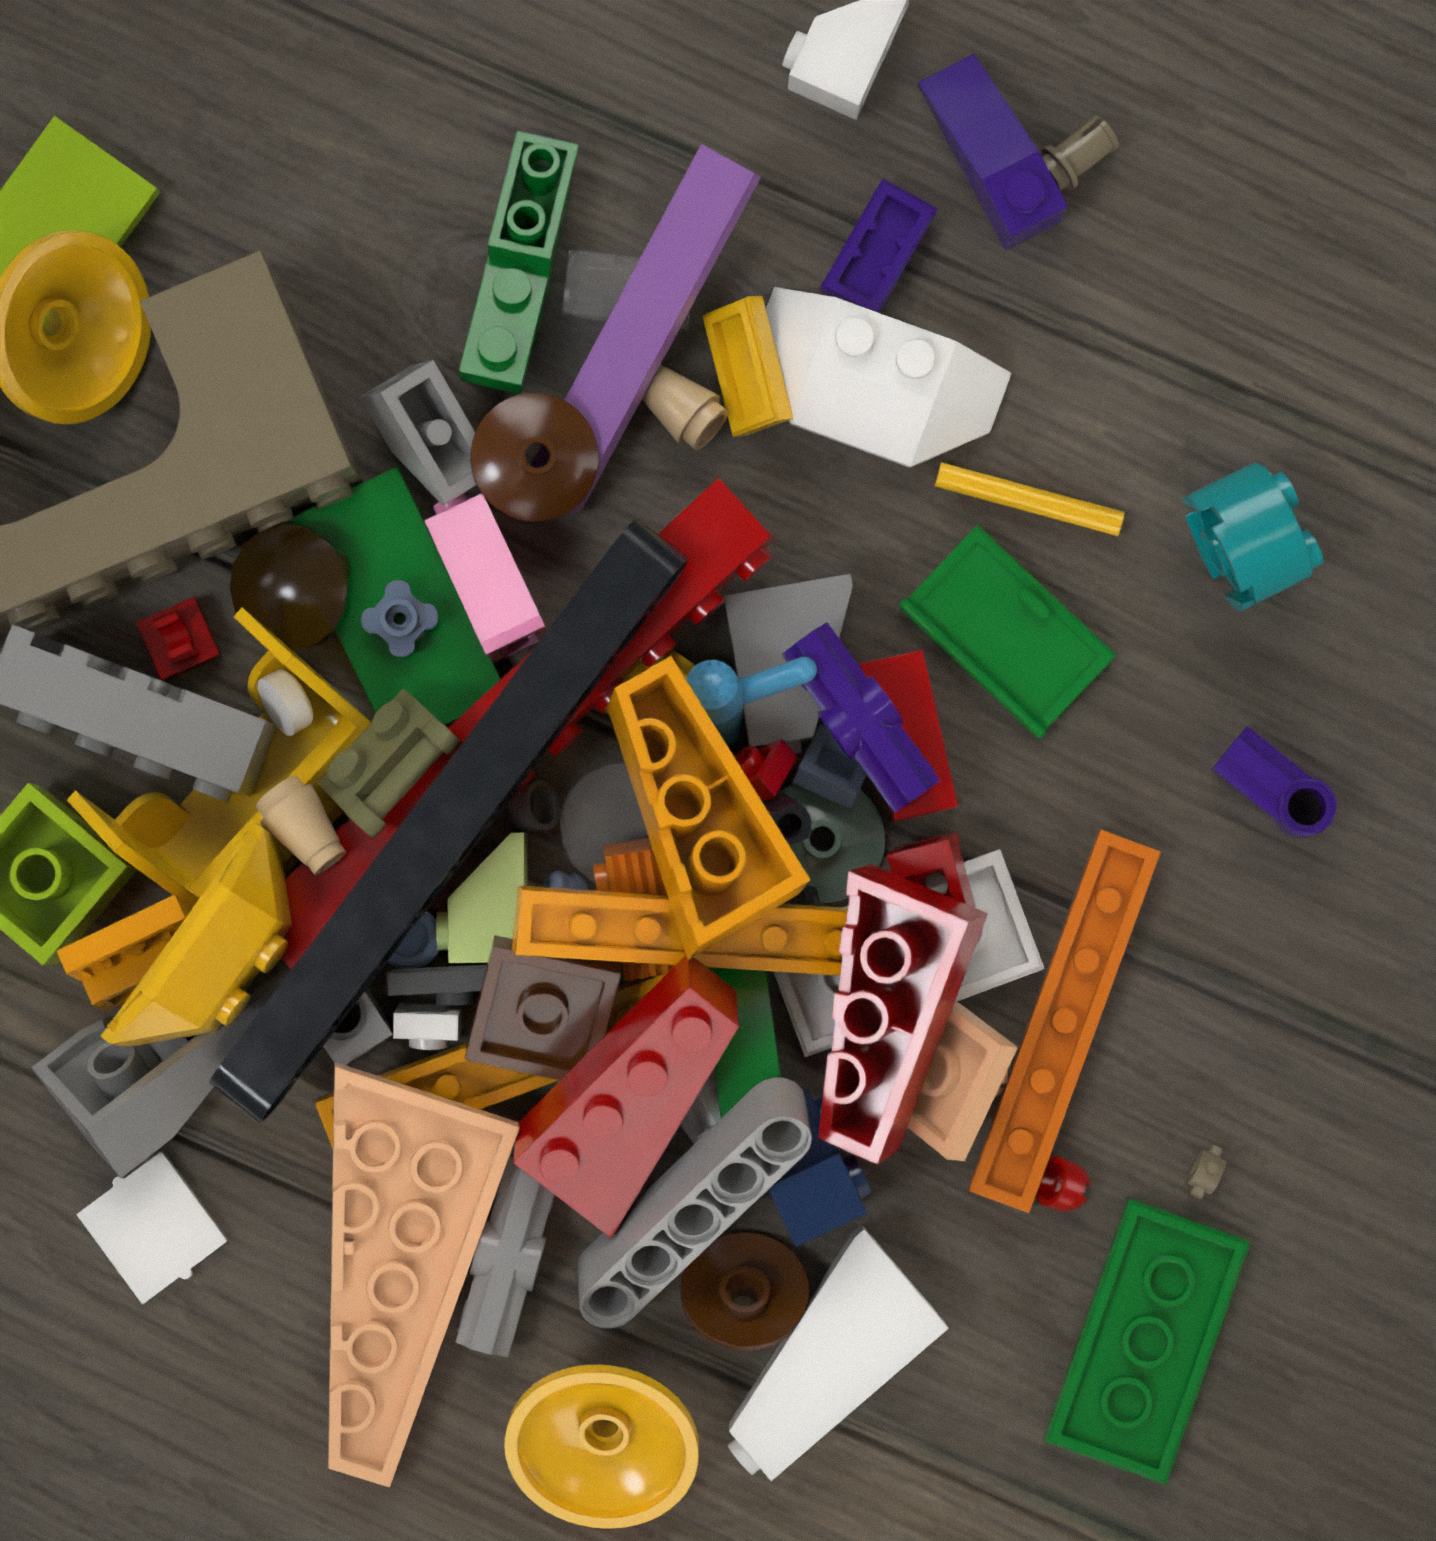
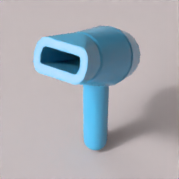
(725, 694)

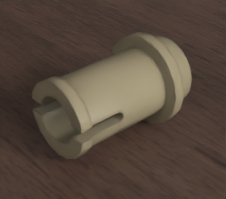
(1079, 152)

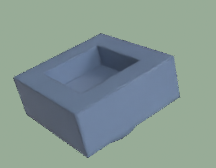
(829, 770)

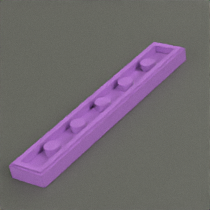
(657, 299)

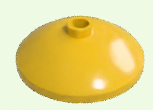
(92, 329)
(597, 1468)

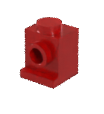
(934, 855)

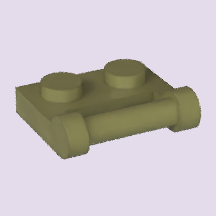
(386, 761)

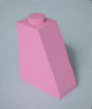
(486, 576)

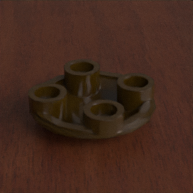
(291, 584)

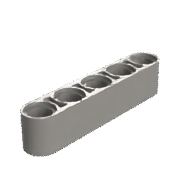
(694, 1202)

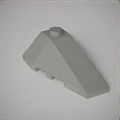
(142, 1094)

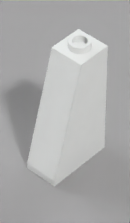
(851, 1340)

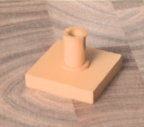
(961, 1084)

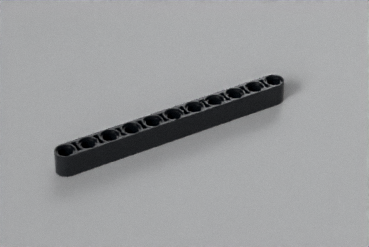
(449, 820)

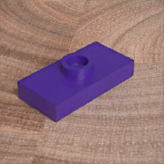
(879, 247)

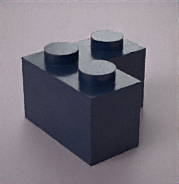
(820, 1188)

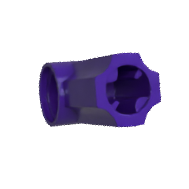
(1270, 780)

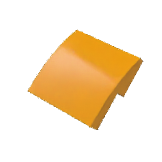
(120, 955)

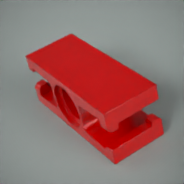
(909, 689)

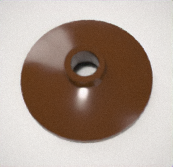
(501, 466)
(749, 1267)

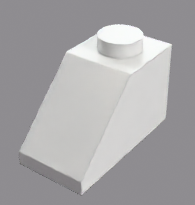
(843, 53)

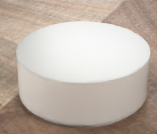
(285, 701)

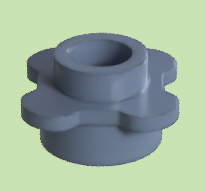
(381, 618)

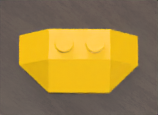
(214, 952)

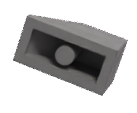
(425, 428)

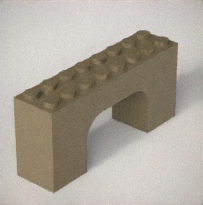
(244, 456)

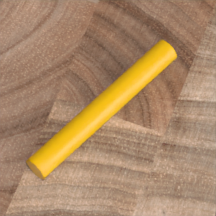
(1029, 499)

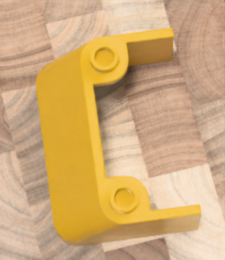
(191, 841)

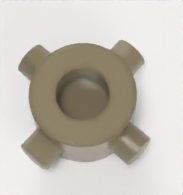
(1206, 1172)

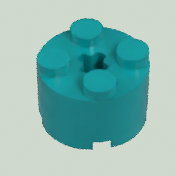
(1251, 534)

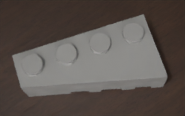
(134, 713)

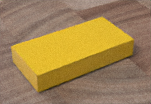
(747, 366)

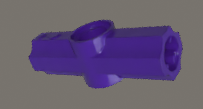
(863, 719)

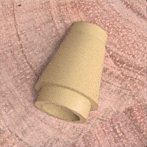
(685, 408)
(301, 824)

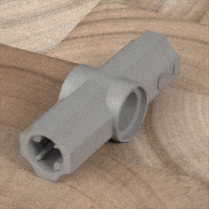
(505, 1263)

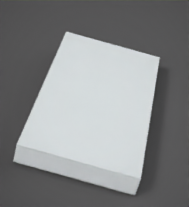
(1000, 956)

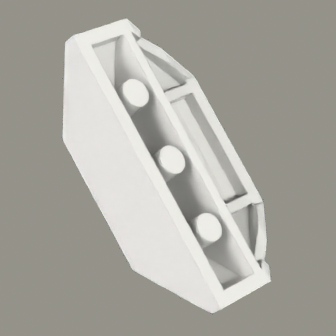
(880, 379)

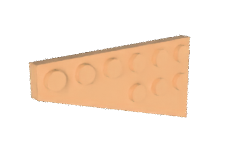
(405, 1224)

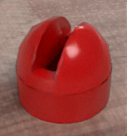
(1063, 1185)

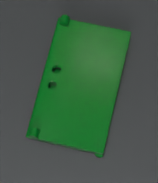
(1007, 631)

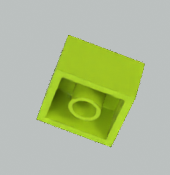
(53, 874)

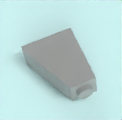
(765, 626)

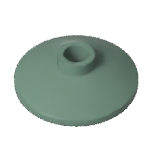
(857, 841)

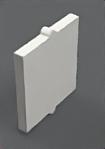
(152, 1227)

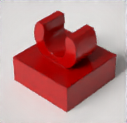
(179, 639)

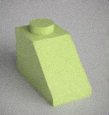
(484, 903)

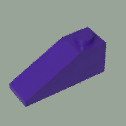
(994, 152)

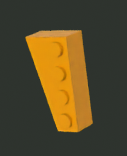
(702, 816)

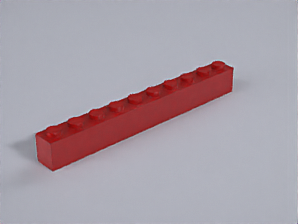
(720, 542)

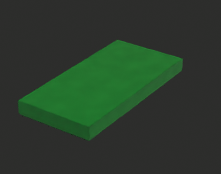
(386, 543)
(1146, 1341)

